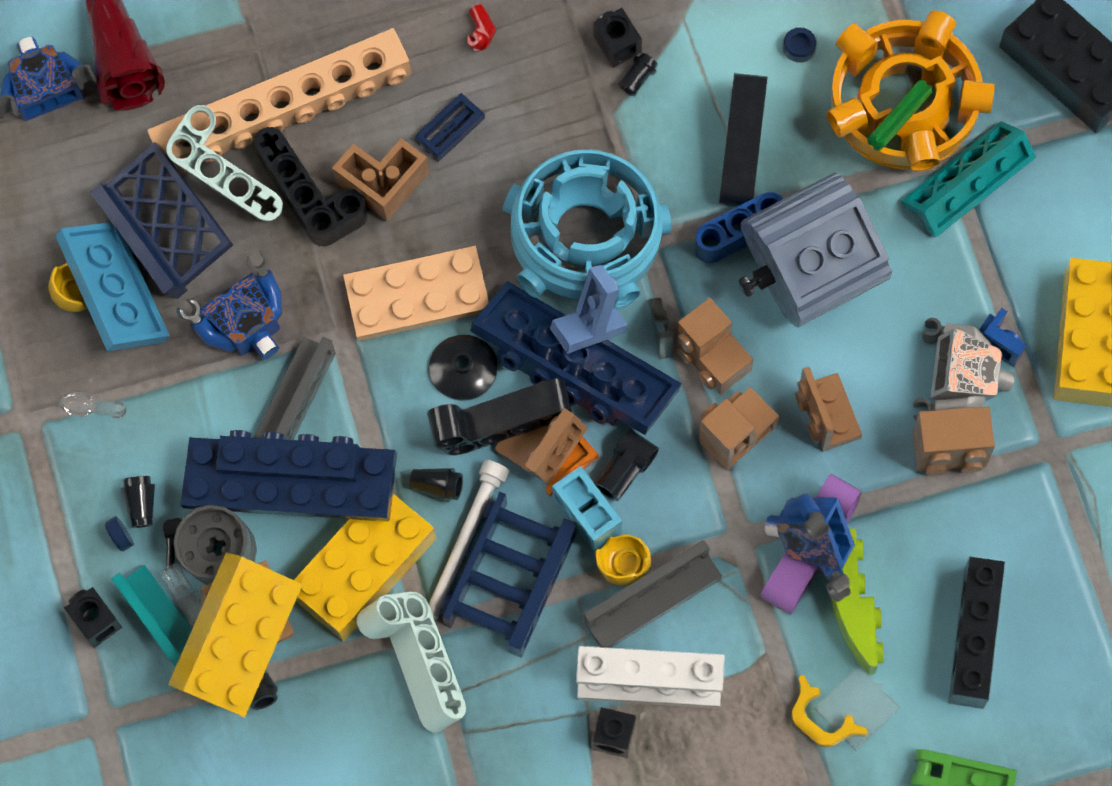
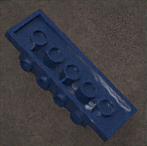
(597, 377)
(289, 476)

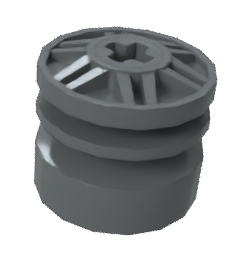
(200, 532)

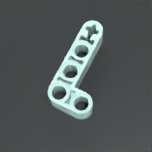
(227, 170)
(420, 653)

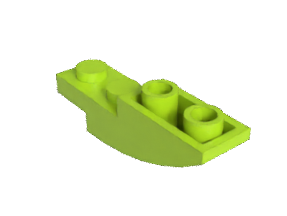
(858, 615)

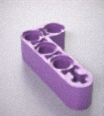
(793, 576)

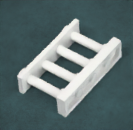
(650, 677)

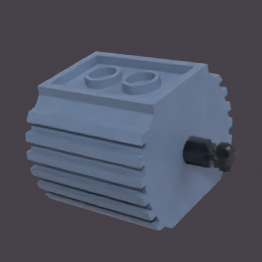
(815, 250)

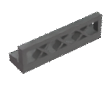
(298, 388)
(652, 596)

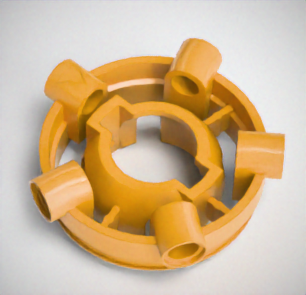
(933, 48)

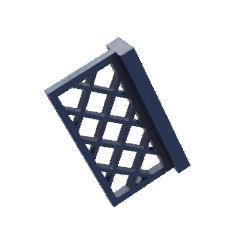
(139, 238)

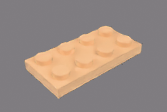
(416, 293)

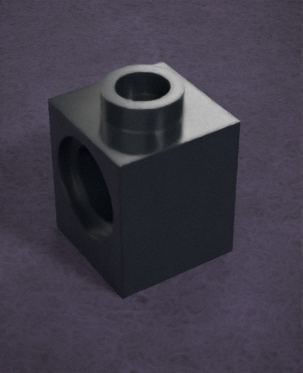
(617, 49)
(102, 627)
(614, 732)

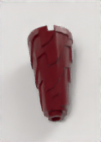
(122, 58)

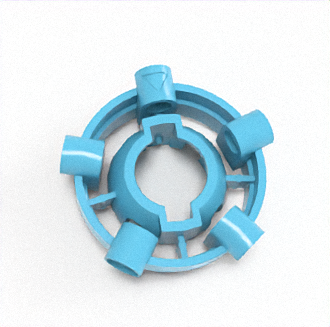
(584, 184)

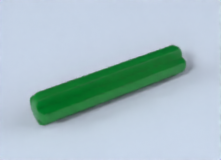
(899, 115)

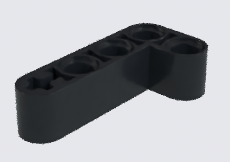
(743, 139)
(302, 185)
(493, 421)

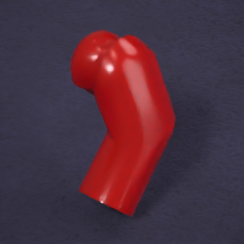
(484, 28)

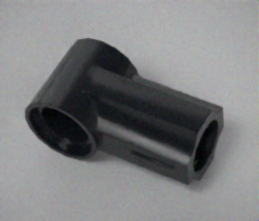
(630, 457)

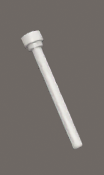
(491, 477)

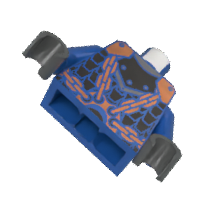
(42, 80)
(241, 315)
(816, 534)

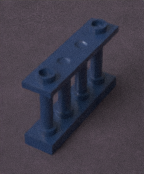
(530, 601)

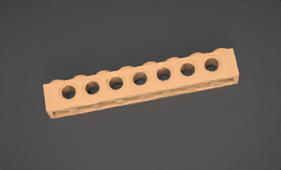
(291, 87)

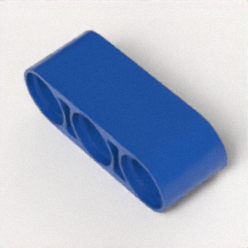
(722, 231)

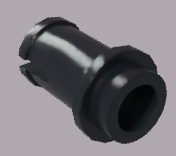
(637, 75)

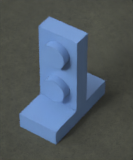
(595, 314)

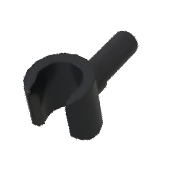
(169, 530)

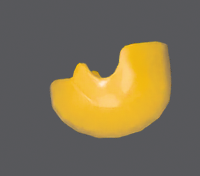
(64, 290)
(623, 560)

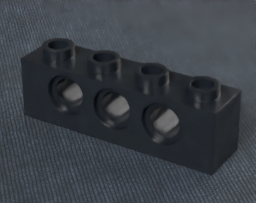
(976, 632)

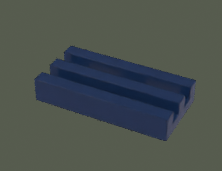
(458, 136)

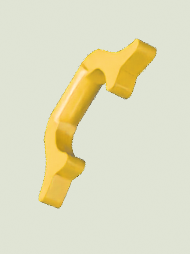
(821, 738)

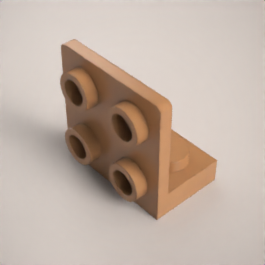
(828, 410)
(546, 448)

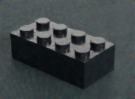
(1065, 58)

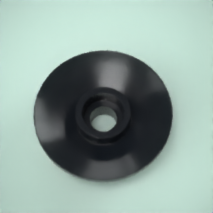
(463, 382)

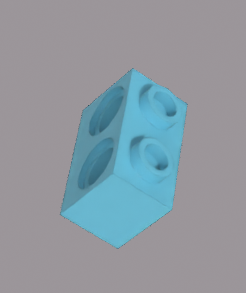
(587, 507)

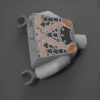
(964, 368)

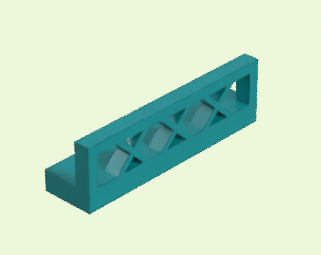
(973, 179)
(155, 611)

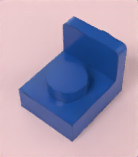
(1006, 340)

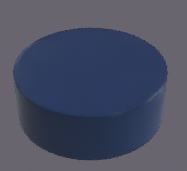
(799, 45)
(119, 534)

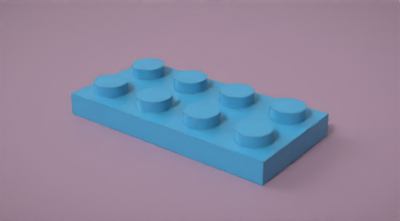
(112, 286)

